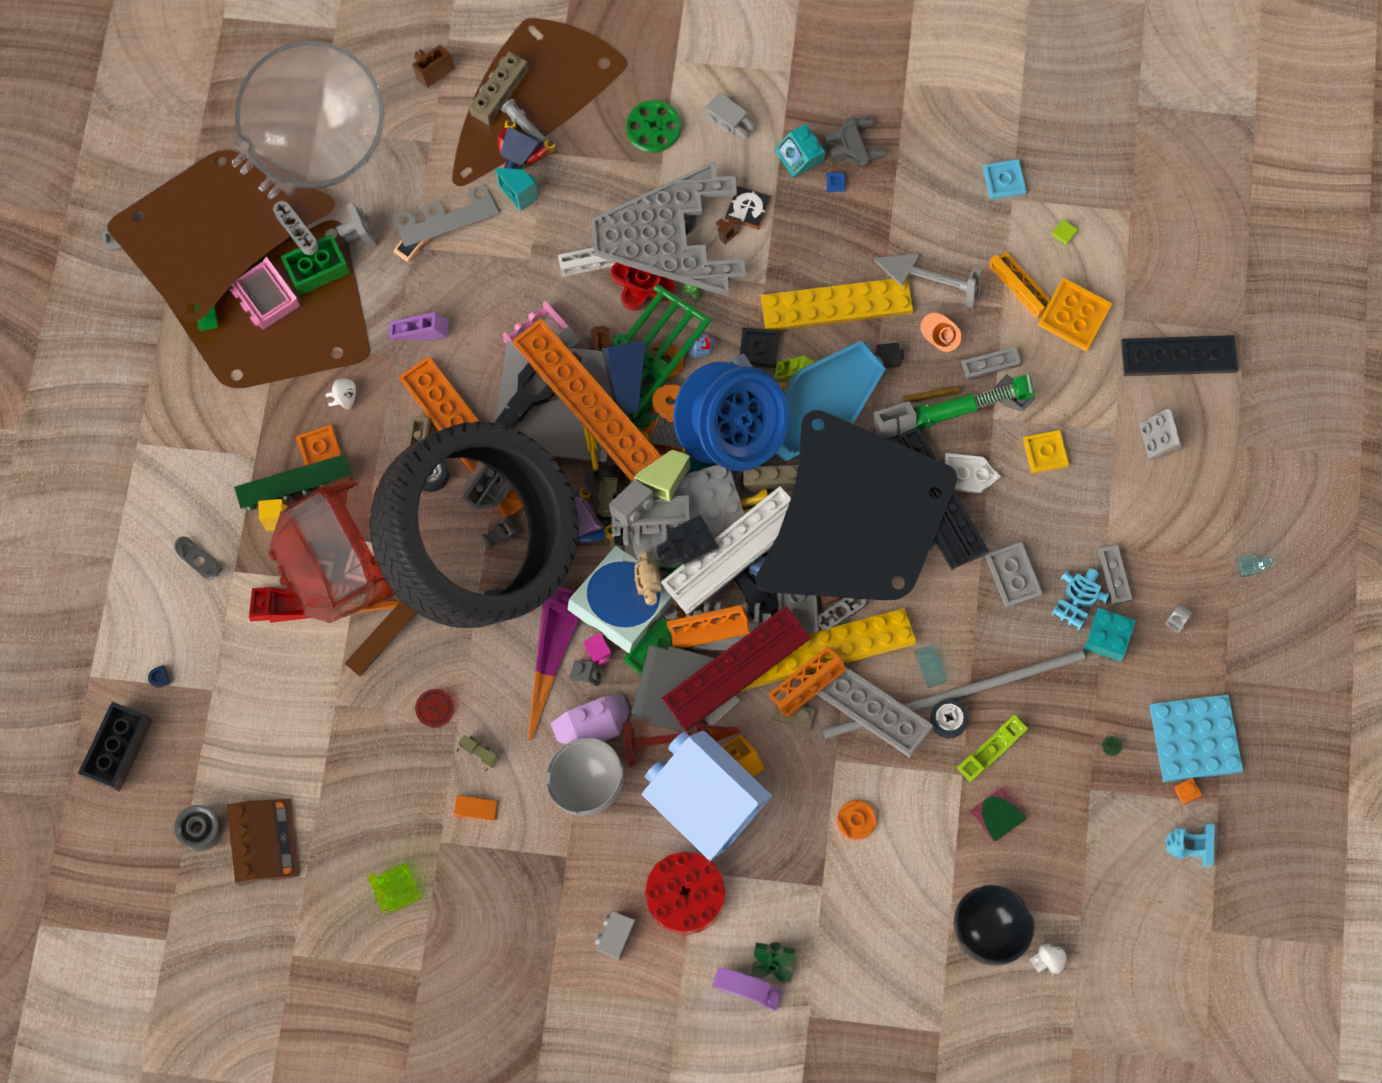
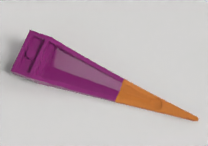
(554, 635)

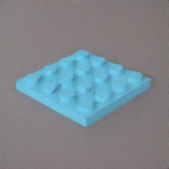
(1195, 738)

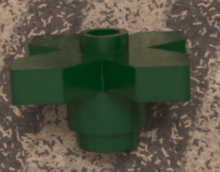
(773, 959)

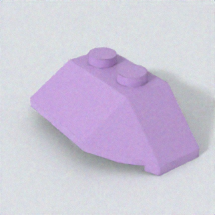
(597, 719)

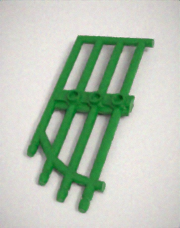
(652, 363)

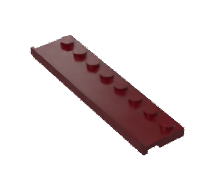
(735, 669)

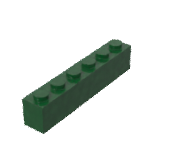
(292, 482)

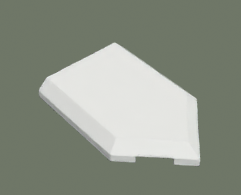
(972, 472)

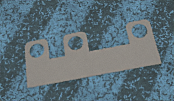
(442, 222)

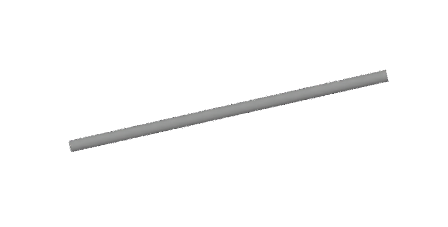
(970, 689)

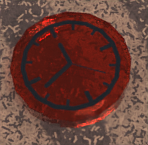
(434, 708)

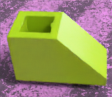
(788, 367)

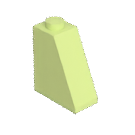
(665, 474)

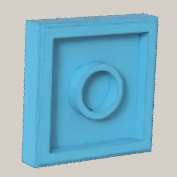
(1004, 179)

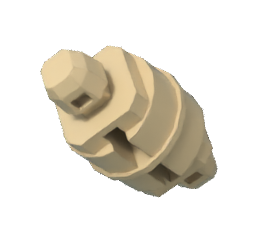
(647, 578)

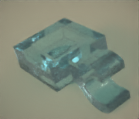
(1250, 566)

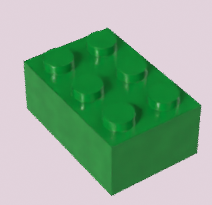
(316, 269)

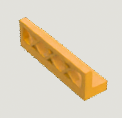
(1016, 286)

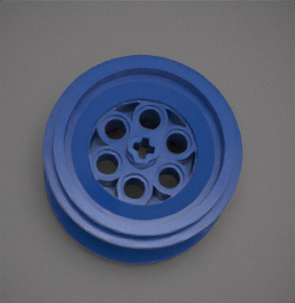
(751, 416)

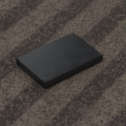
(592, 481)

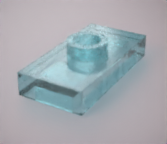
(930, 666)

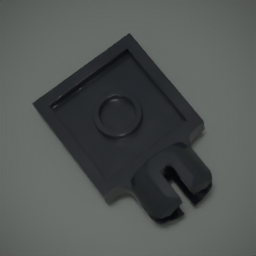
(687, 543)

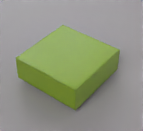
(1064, 232)

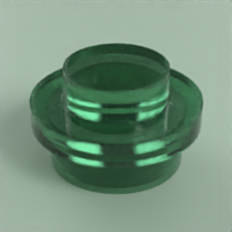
(1111, 746)

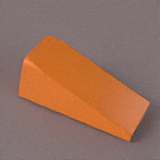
(475, 808)

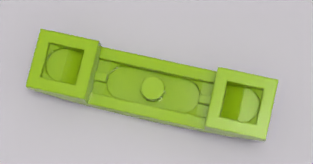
(992, 749)

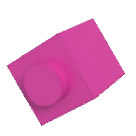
(597, 650)

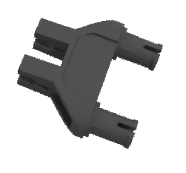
(851, 143)

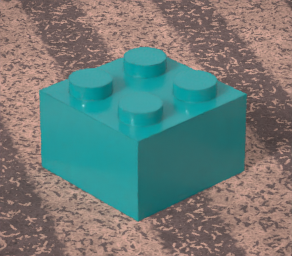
(1109, 634)

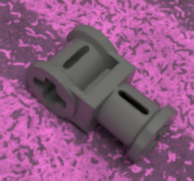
(502, 532)

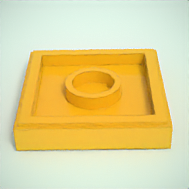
(1045, 451)

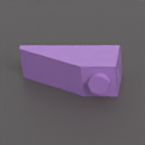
(421, 327)

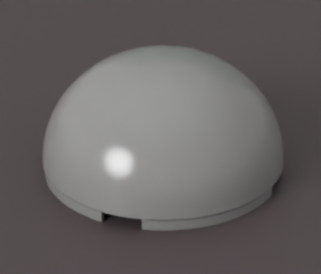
(584, 777)

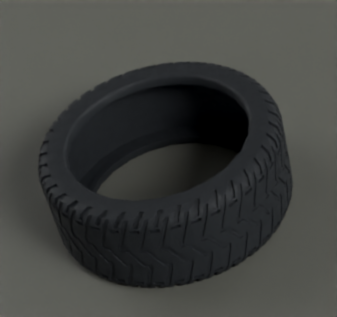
(544, 496)

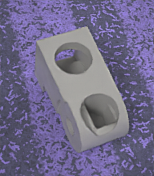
(1178, 618)

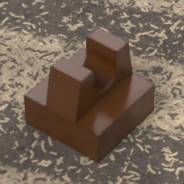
(726, 230)

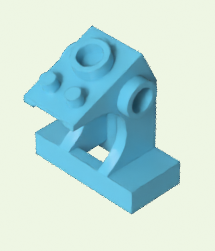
(1202, 844)

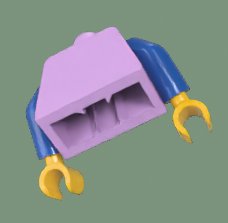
(589, 525)

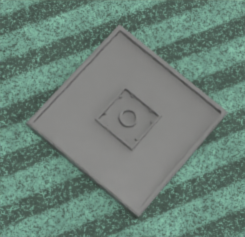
(552, 422)

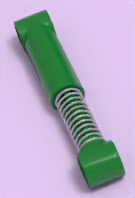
(927, 415)

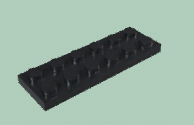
(1179, 355)

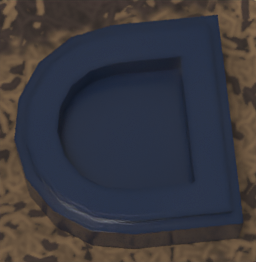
(159, 677)

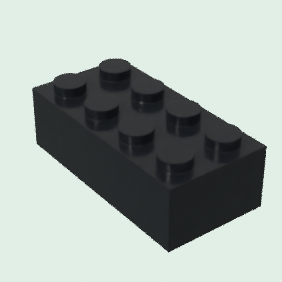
(115, 746)

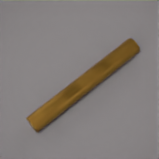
(931, 394)

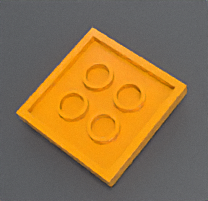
(1074, 314)

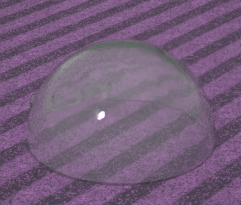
(308, 117)

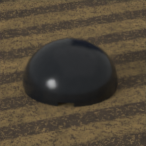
(993, 925)

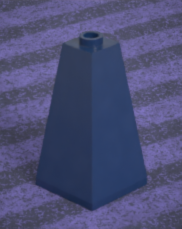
(624, 374)

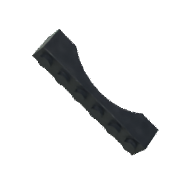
(754, 595)

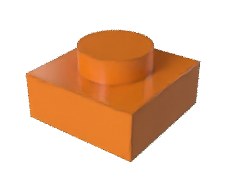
(1187, 791)

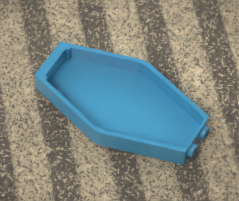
(831, 384)

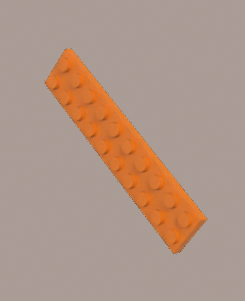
(585, 399)
(445, 409)

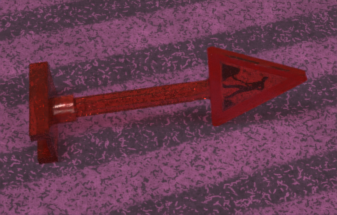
(632, 743)

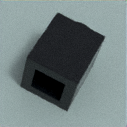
(890, 354)

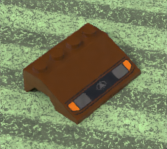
(262, 840)

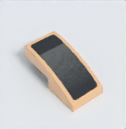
(409, 251)

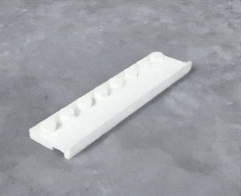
(738, 548)

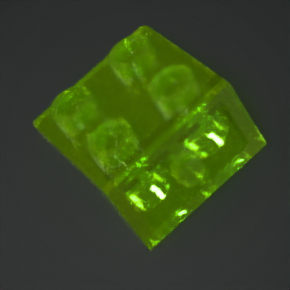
(394, 888)

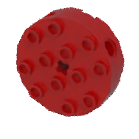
(689, 873)

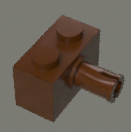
(433, 65)

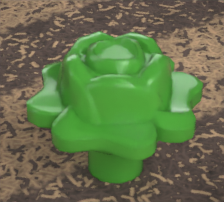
(691, 290)

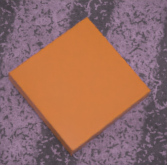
(318, 445)

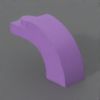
(747, 987)

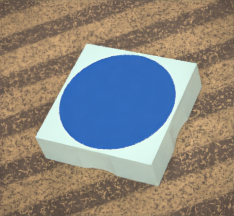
(613, 604)

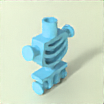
(1084, 589)

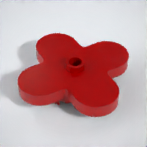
(638, 285)

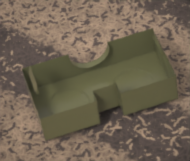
(606, 490)
(472, 746)

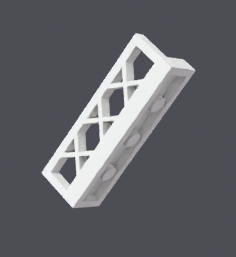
(580, 264)

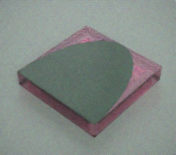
(998, 815)

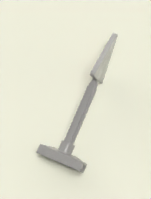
(902, 265)

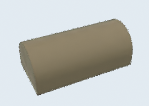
(418, 429)

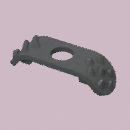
(189, 551)

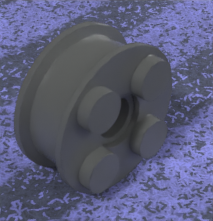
(203, 839)

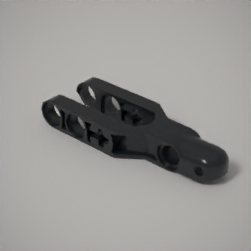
(522, 402)

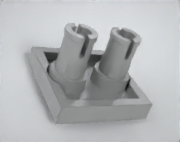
(357, 227)
(1160, 434)

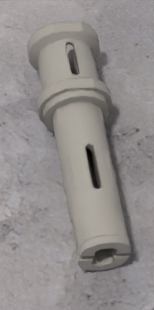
(519, 117)

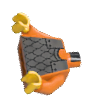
(662, 435)

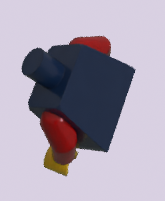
(520, 148)

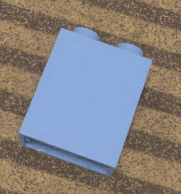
(704, 793)

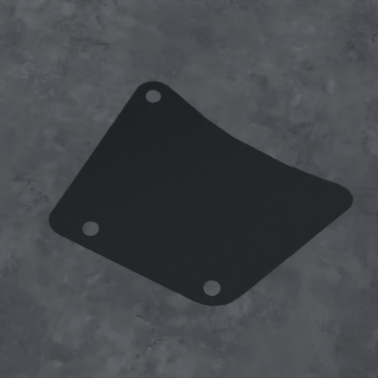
(856, 515)

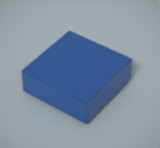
(835, 182)

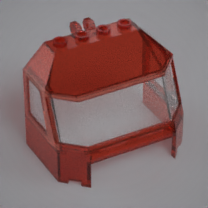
(325, 556)

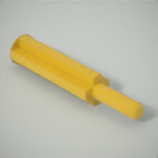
(591, 448)

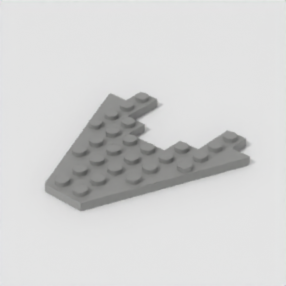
(652, 234)

